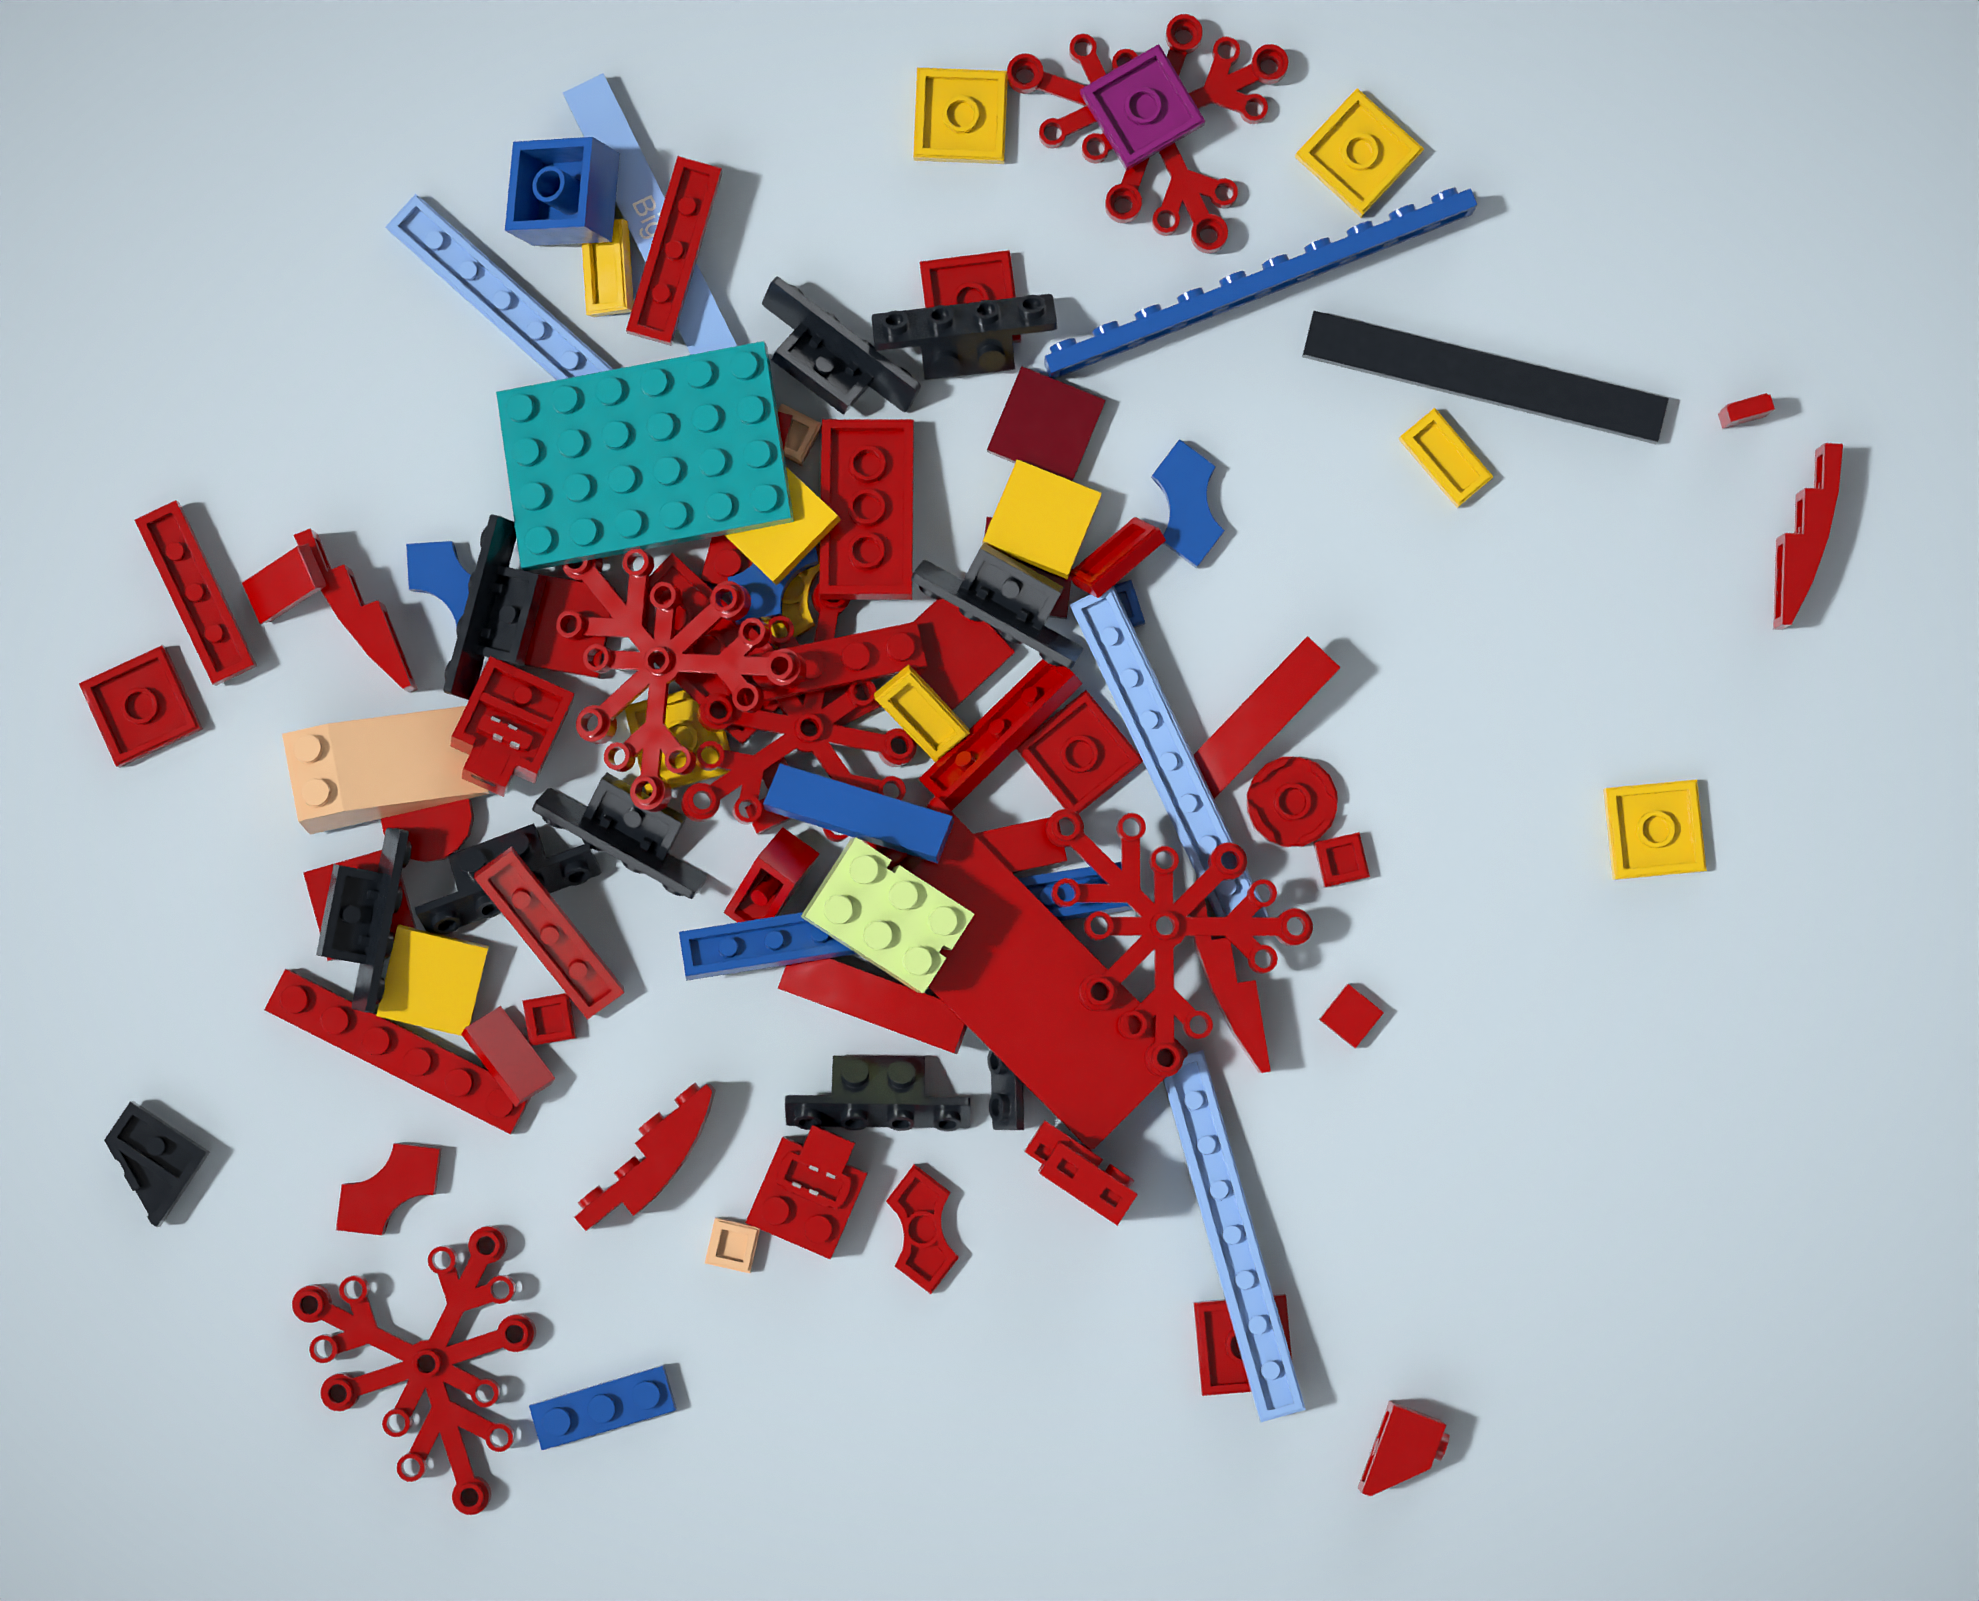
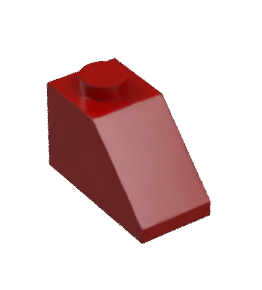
(772, 878)
(1402, 1448)

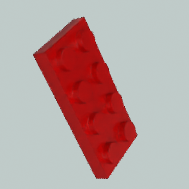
(871, 489)
(694, 599)

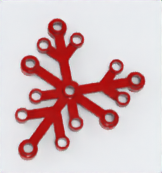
(1184, 184)
(628, 622)
(748, 769)
(1124, 887)
(445, 1415)

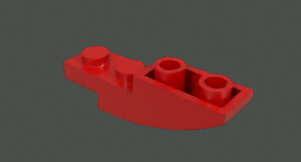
(666, 1148)

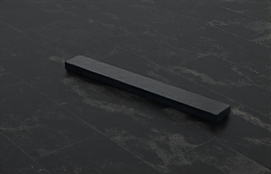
(1485, 377)

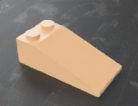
(375, 768)

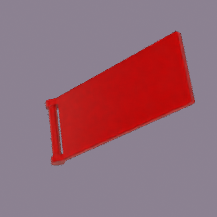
(1018, 991)

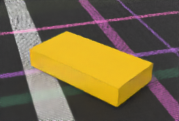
(608, 274)
(1445, 457)
(921, 713)

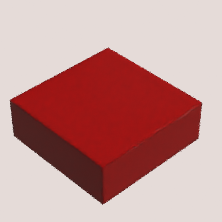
(1746, 410)
(1341, 859)
(1351, 1016)
(549, 1019)

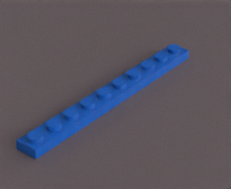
(1242, 289)
(794, 940)

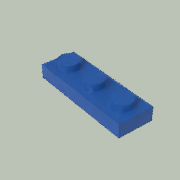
(602, 1407)

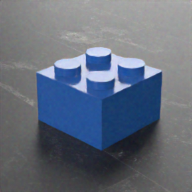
(562, 191)

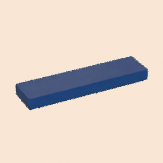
(858, 813)

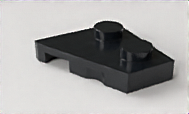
(154, 1159)

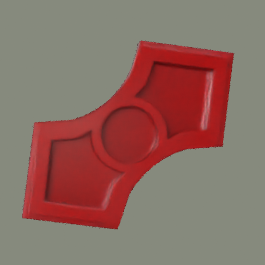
(369, 1204)
(925, 1250)

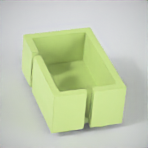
(887, 915)

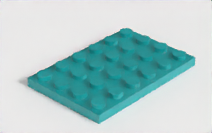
(644, 456)

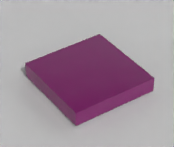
(1142, 107)

